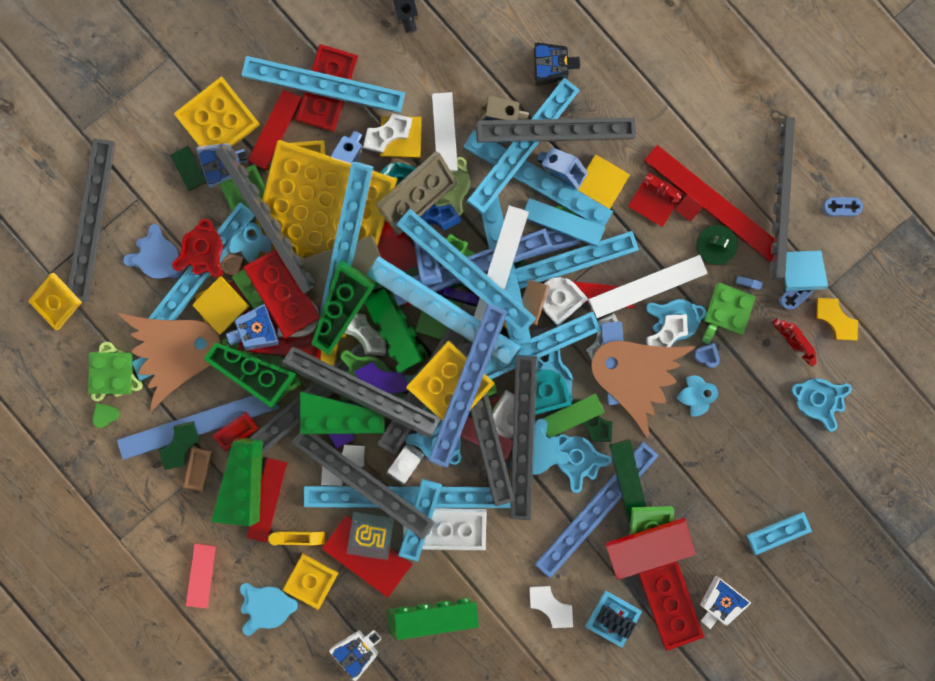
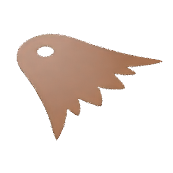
(170, 351)
(637, 375)

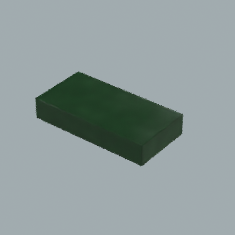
(188, 168)

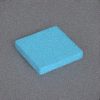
(805, 271)

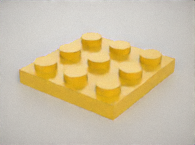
(217, 116)
(439, 380)

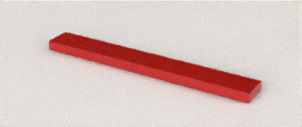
(713, 202)

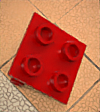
(655, 199)

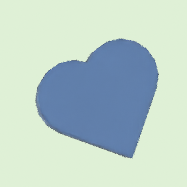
(751, 283)
(708, 355)

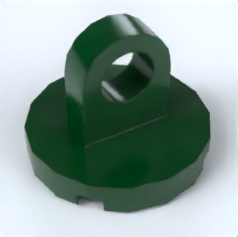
(716, 245)

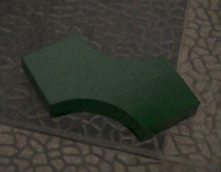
(598, 428)
(174, 453)

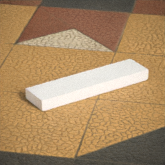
(445, 128)

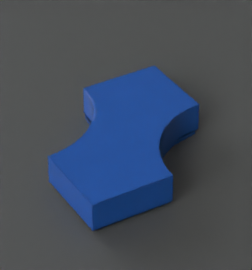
(441, 216)

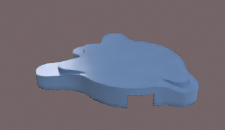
(155, 255)

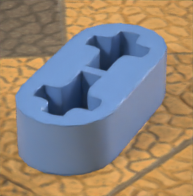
(842, 211)
(796, 301)

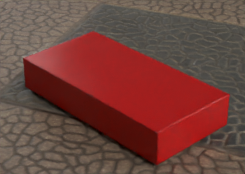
(235, 430)

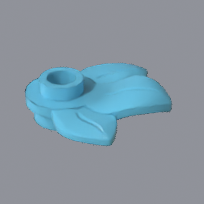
(249, 244)
(694, 395)

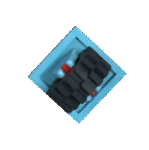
(613, 618)

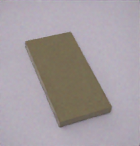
(417, 191)
(319, 264)

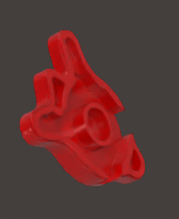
(201, 249)
(796, 340)

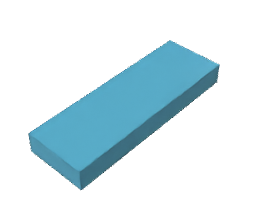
(779, 533)

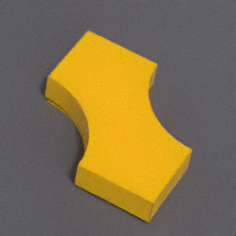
(831, 313)

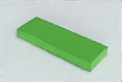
(573, 415)

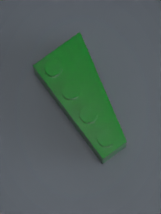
(343, 302)
(395, 330)
(254, 375)
(333, 416)
(241, 485)
(432, 619)

